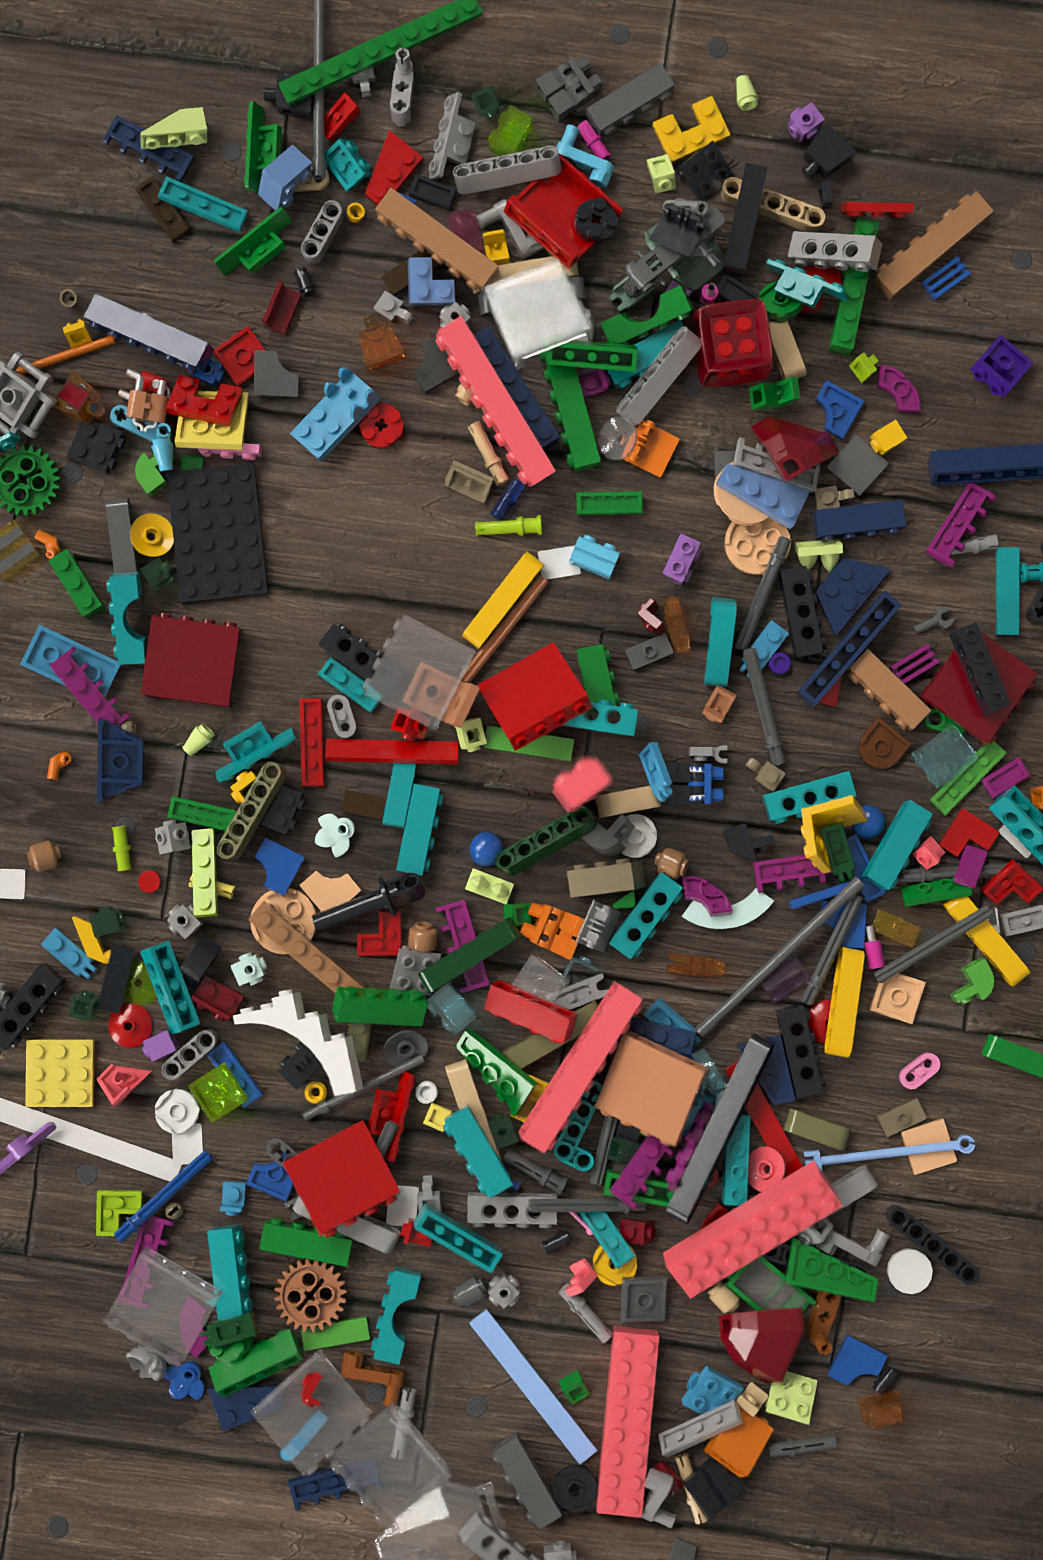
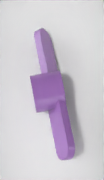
(23, 1145)

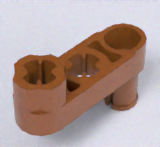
(819, 1327)
(354, 1368)

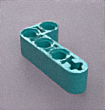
(720, 641)
(573, 1140)

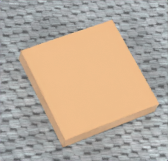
(898, 997)
(926, 1134)

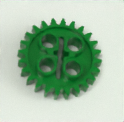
(35, 497)

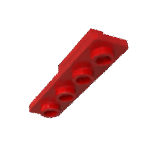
(391, 1106)

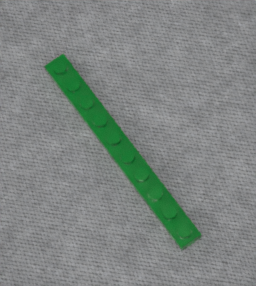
(379, 49)

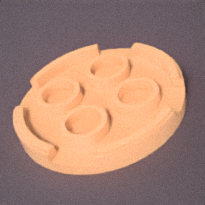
(735, 508)
(750, 545)
(295, 908)

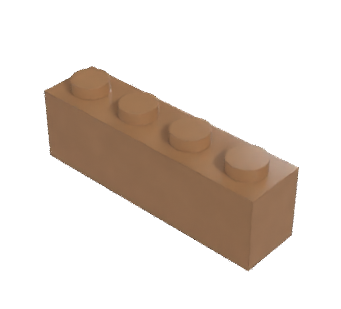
(888, 690)

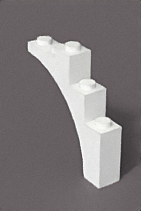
(334, 1052)

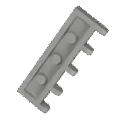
(760, 462)

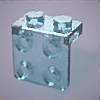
(945, 756)

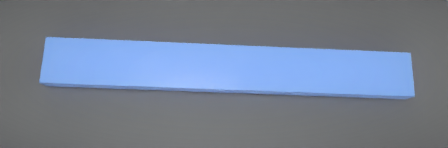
(533, 1386)

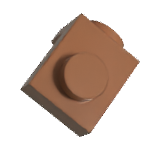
(718, 704)

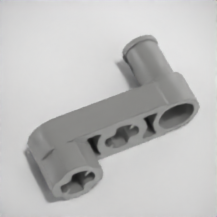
(403, 77)
(524, 244)
(869, 1254)
(660, 1485)

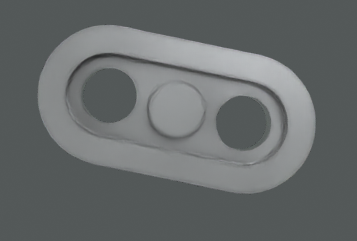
(341, 716)

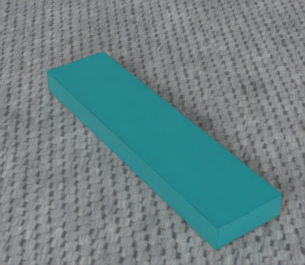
(203, 204)
(1007, 591)

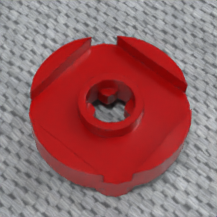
(389, 435)

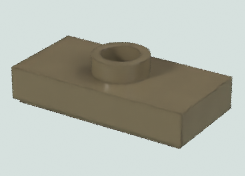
(901, 1117)

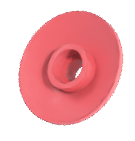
(757, 1168)

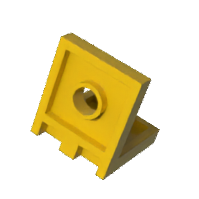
(814, 817)

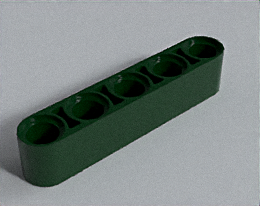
(556, 842)
(469, 954)

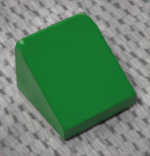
(626, 901)
(518, 913)
(574, 1387)

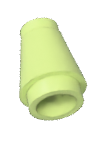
(746, 94)
(198, 739)

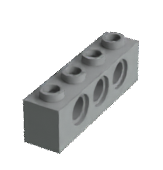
(846, 244)
(501, 1201)
(479, 1528)

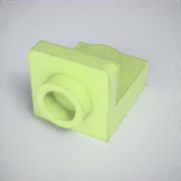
(661, 173)

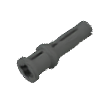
(543, 1175)

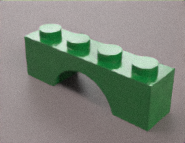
(672, 305)

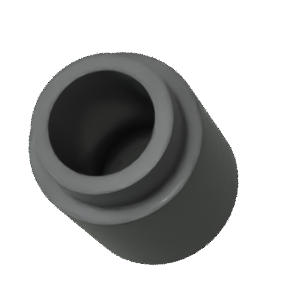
(469, 1292)

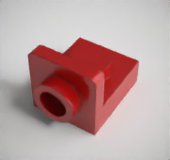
(413, 1235)

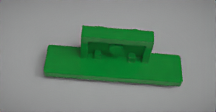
(262, 146)
(256, 246)

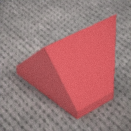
(120, 1082)

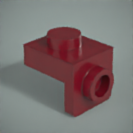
(650, 622)
(638, 1231)

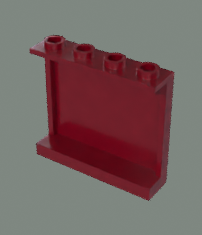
(190, 660)
(953, 695)

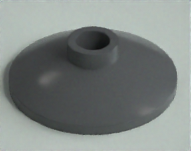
(413, 1043)

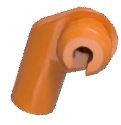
(50, 542)
(58, 762)

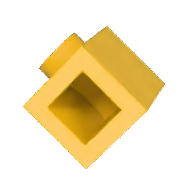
(887, 438)

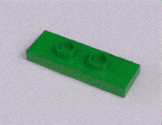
(609, 503)
(200, 813)
(933, 892)

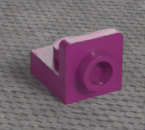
(594, 383)

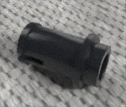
(304, 282)
(557, 1242)
(885, 1381)

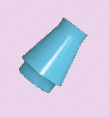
(163, 453)

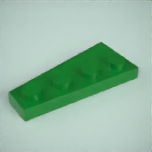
(503, 1075)
(827, 1274)

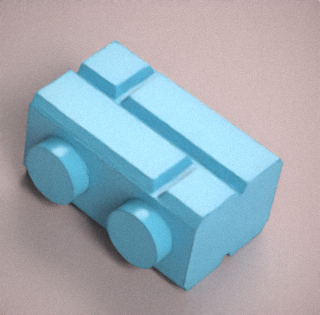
(594, 557)

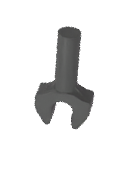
(936, 620)

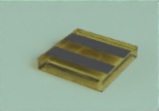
(15, 550)

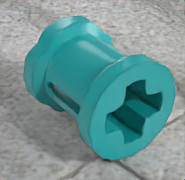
(1031, 572)

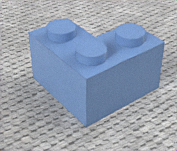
(283, 176)
(423, 289)

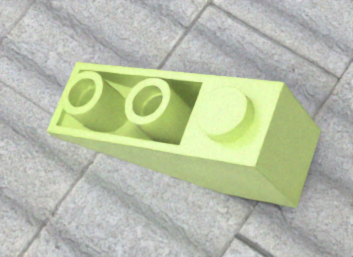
(178, 129)

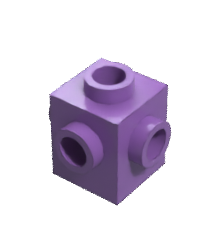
(805, 122)

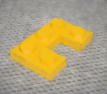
(681, 145)

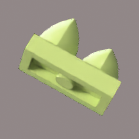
(828, 552)
(489, 886)

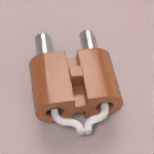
(147, 406)

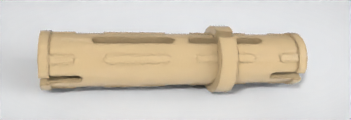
(491, 459)
(685, 1470)

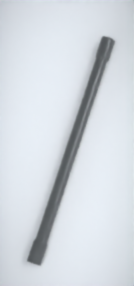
(318, 159)
(846, 894)

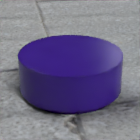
(779, 663)

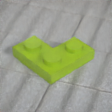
(112, 1204)

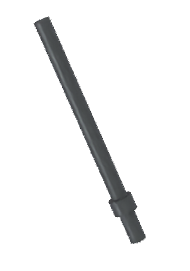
(326, 1106)

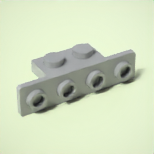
(453, 138)

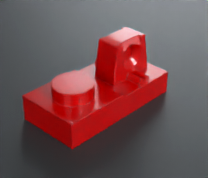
(339, 116)

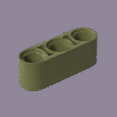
(817, 1129)

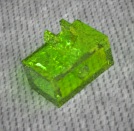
(511, 132)

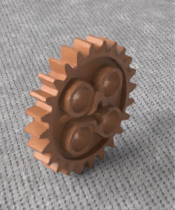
(295, 1282)

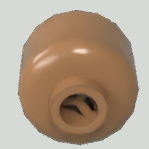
(43, 856)
(671, 863)
(422, 937)

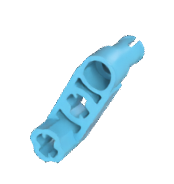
(599, 168)
(151, 434)

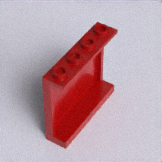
(549, 208)
(534, 696)
(342, 1179)

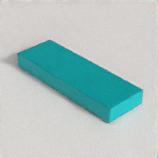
(347, 683)
(399, 794)
(608, 1237)

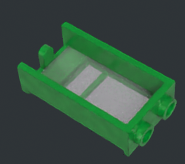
(765, 1288)

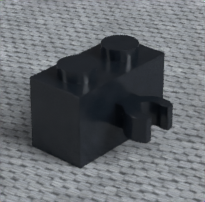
(299, 1066)

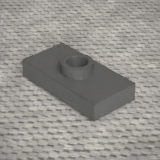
(649, 651)

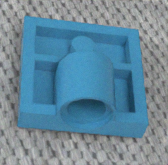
(710, 1390)

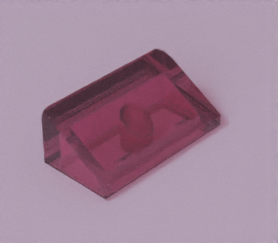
(464, 226)

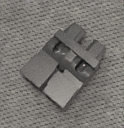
(567, 87)

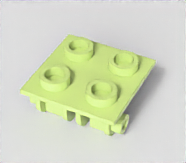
(792, 1397)

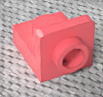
(928, 853)
(583, 1277)

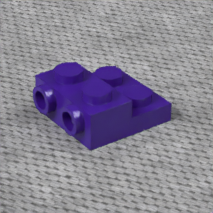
(1001, 366)

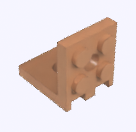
(460, 704)

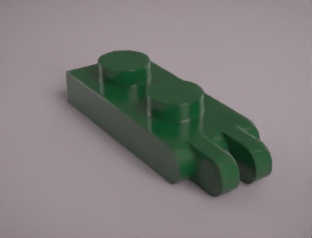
(838, 850)
(231, 1330)

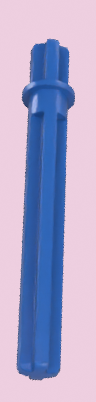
(139, 1218)

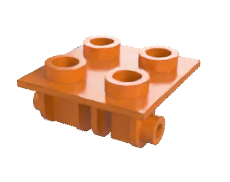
(652, 448)

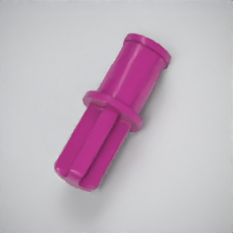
(593, 141)

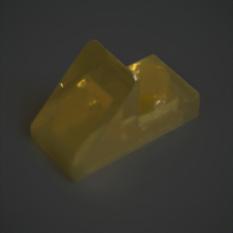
(896, 928)

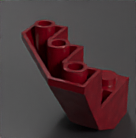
(793, 446)
(763, 1340)

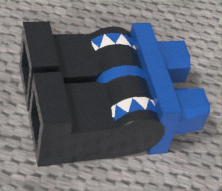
(699, 783)

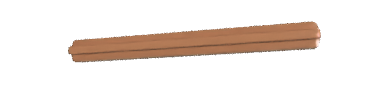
(504, 628)

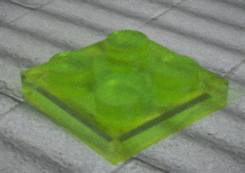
(218, 1092)

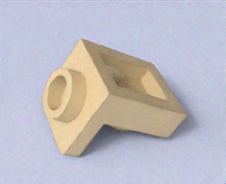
(752, 1399)

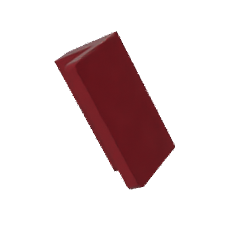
(281, 309)

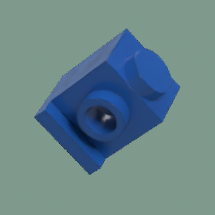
(213, 377)

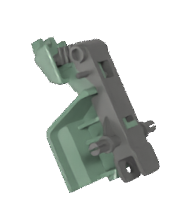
(692, 272)

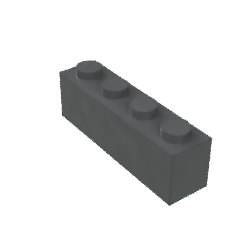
(630, 101)
(527, 1481)

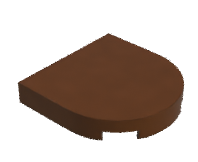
(882, 745)

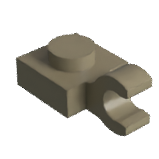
(830, 498)
(767, 775)

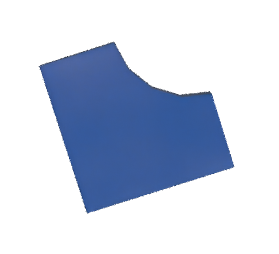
(839, 408)
(280, 866)
(856, 933)
(271, 1179)
(855, 1359)

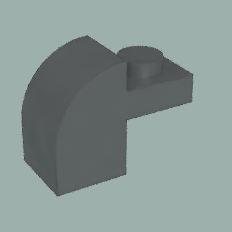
(609, 841)

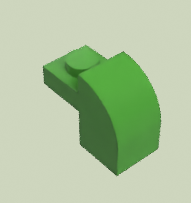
(149, 476)
(980, 982)

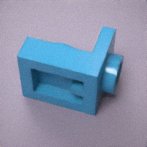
(233, 1197)

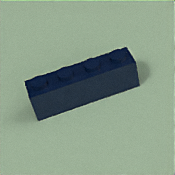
(858, 520)

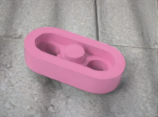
(919, 1071)

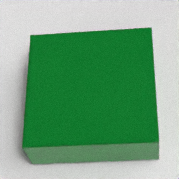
(191, 462)

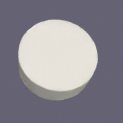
(426, 1092)

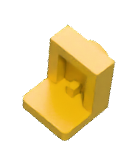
(496, 247)
(244, 780)

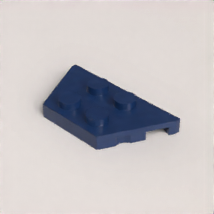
(847, 590)
(118, 760)

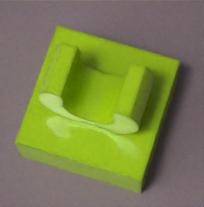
(864, 367)

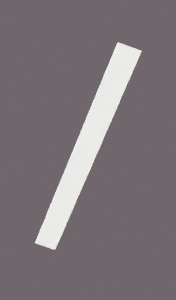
(90, 1141)

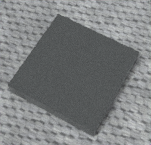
(857, 465)
(643, 1299)

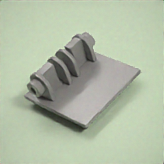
(598, 926)
(407, 967)

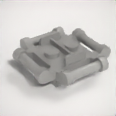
(21, 395)

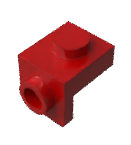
(309, 1384)

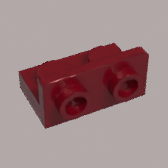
(217, 998)

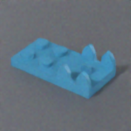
(335, 414)
(49, 646)

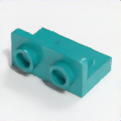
(347, 164)

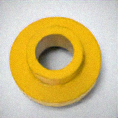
(308, 1092)

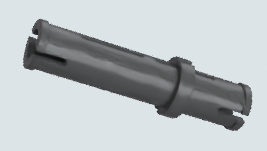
(798, 1446)

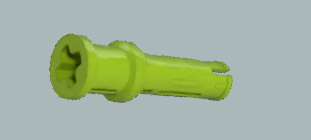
(519, 526)

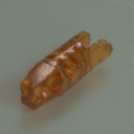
(676, 625)
(695, 965)

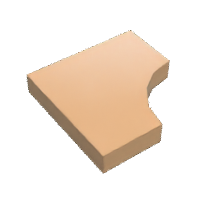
(329, 892)

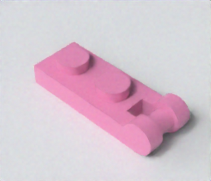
(249, 452)

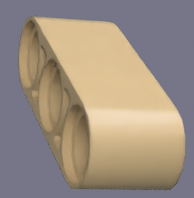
(786, 351)
(626, 801)

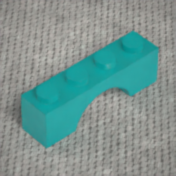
(129, 646)
(390, 1342)

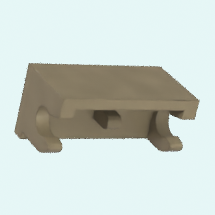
(469, 482)

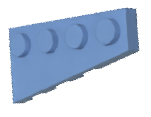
(768, 495)

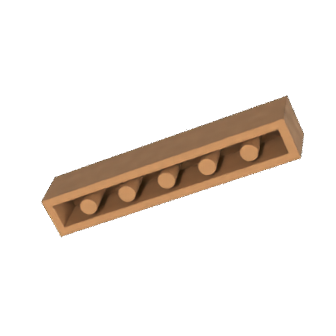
(437, 240)
(933, 245)
(302, 948)

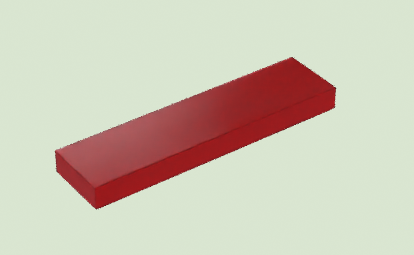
(311, 742)

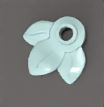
(332, 835)

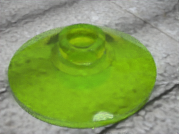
(135, 994)

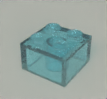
(452, 1008)

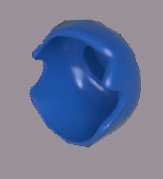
(874, 824)
(485, 849)

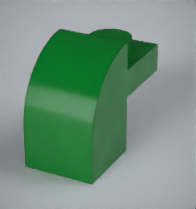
(774, 395)

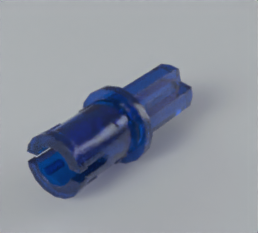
(507, 499)

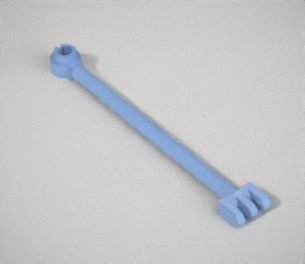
(891, 1152)

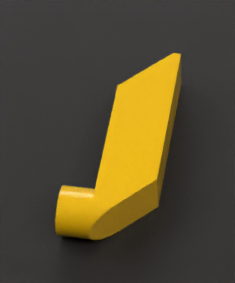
(91, 944)

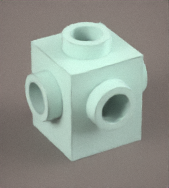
(242, 972)

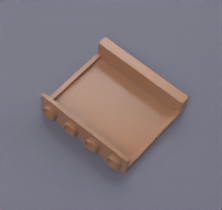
(651, 1088)

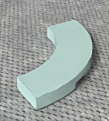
(743, 912)

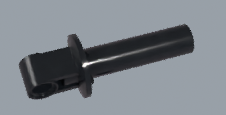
(388, 896)

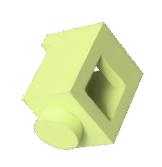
(478, 738)

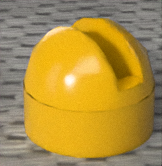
(358, 210)

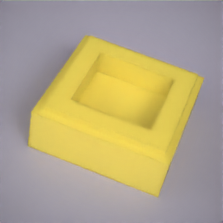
(436, 1116)

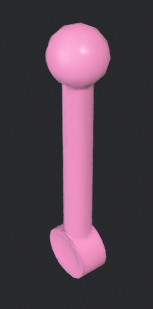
(588, 1231)

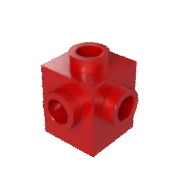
(410, 728)

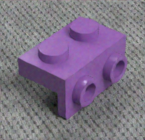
(683, 554)

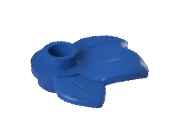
(184, 1383)

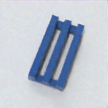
(960, 267)

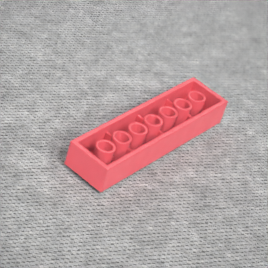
(494, 401)
(583, 782)
(579, 1067)
(752, 1229)
(627, 1421)

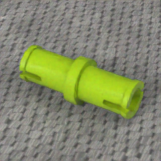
(121, 848)

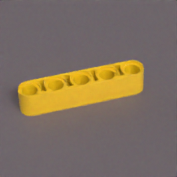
(503, 600)
(989, 942)
(844, 1002)

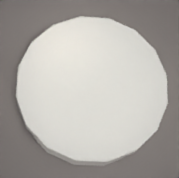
(642, 837)
(177, 1111)
(909, 1271)

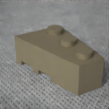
(606, 878)

